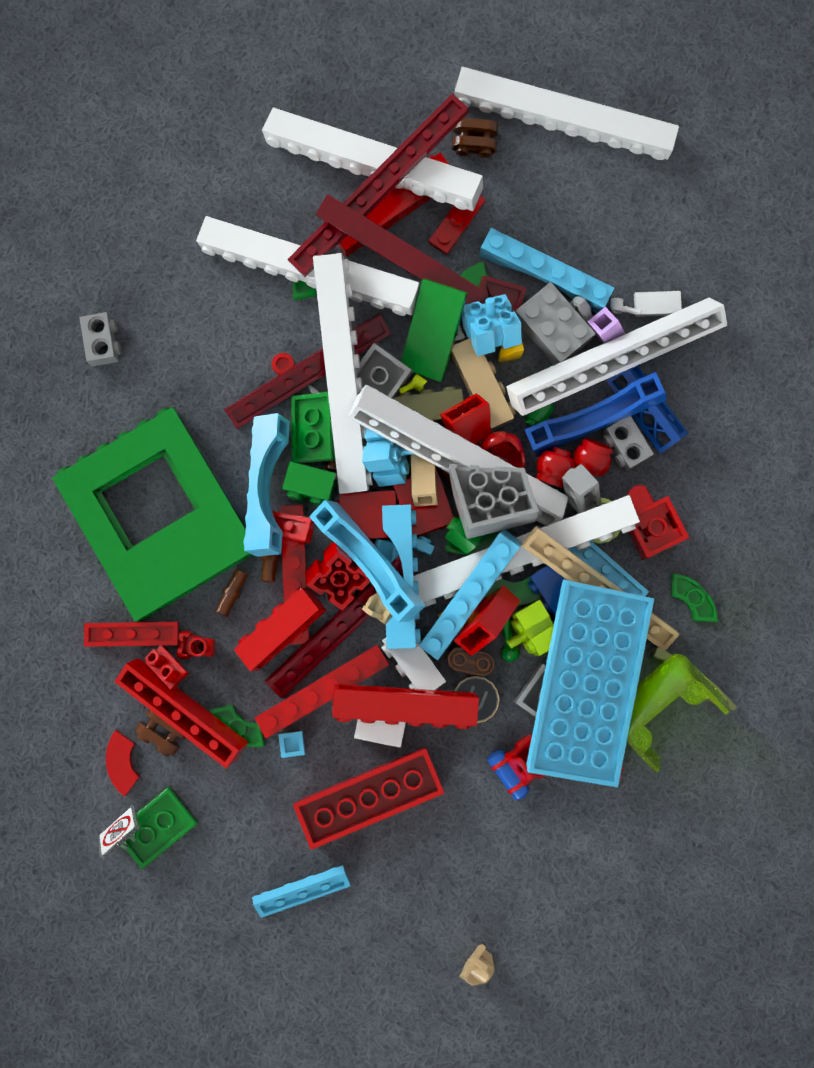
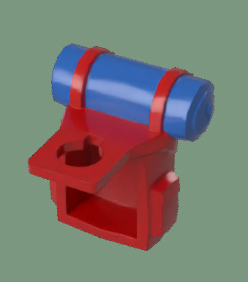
(512, 768)

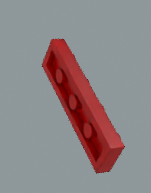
(131, 634)

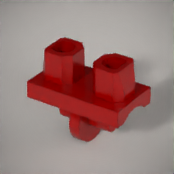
(166, 667)

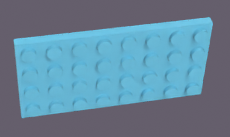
(589, 684)

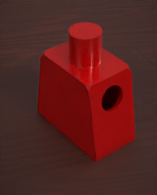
(469, 419)

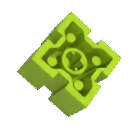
(533, 628)

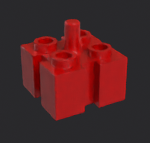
(336, 576)

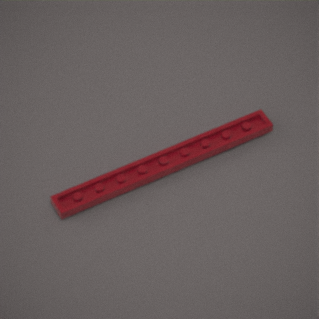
(384, 179)

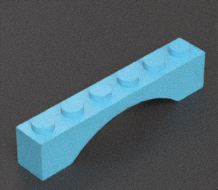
(518, 256)
(269, 439)
(398, 527)
(391, 587)
(470, 594)

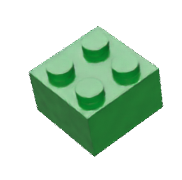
(309, 484)

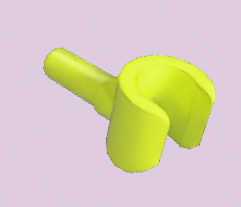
(416, 383)

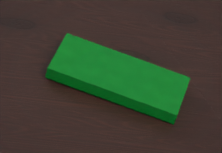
(433, 329)

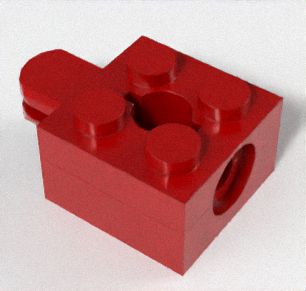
(658, 523)

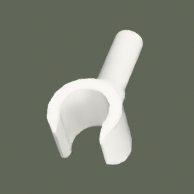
(617, 307)

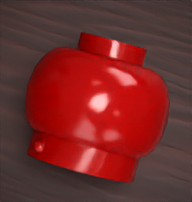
(593, 457)
(553, 466)

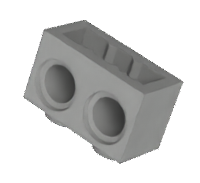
(94, 341)
(633, 440)
(581, 489)

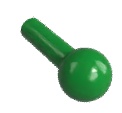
(509, 654)

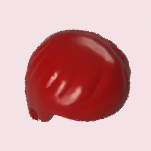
(506, 447)

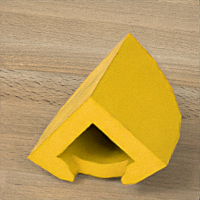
(511, 353)

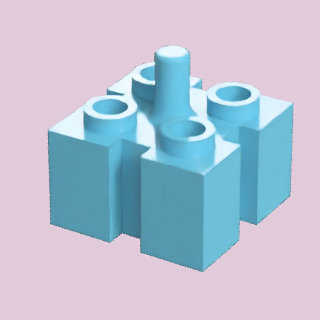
(491, 325)
(385, 460)

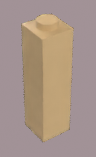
(423, 482)

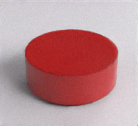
(282, 362)

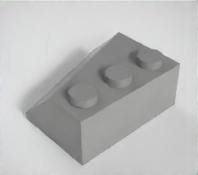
(492, 498)

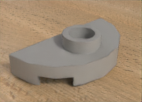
(582, 307)

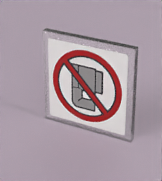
(118, 833)

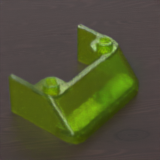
(659, 689)

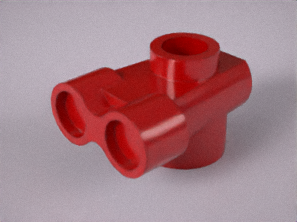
(191, 646)

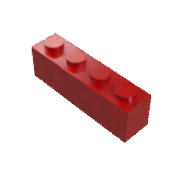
(279, 629)

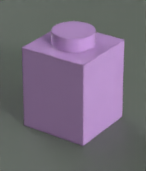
(606, 326)

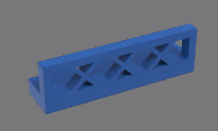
(661, 412)

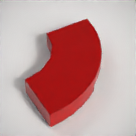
(119, 763)

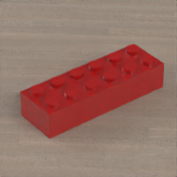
(368, 798)

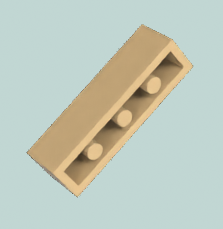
(480, 379)

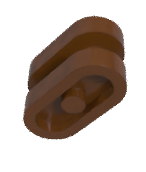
(475, 137)
(477, 664)
(148, 733)

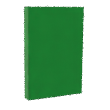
(312, 429)
(161, 825)

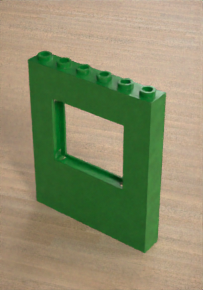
(180, 554)

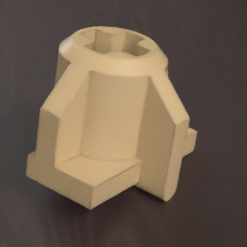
(376, 609)
(478, 967)

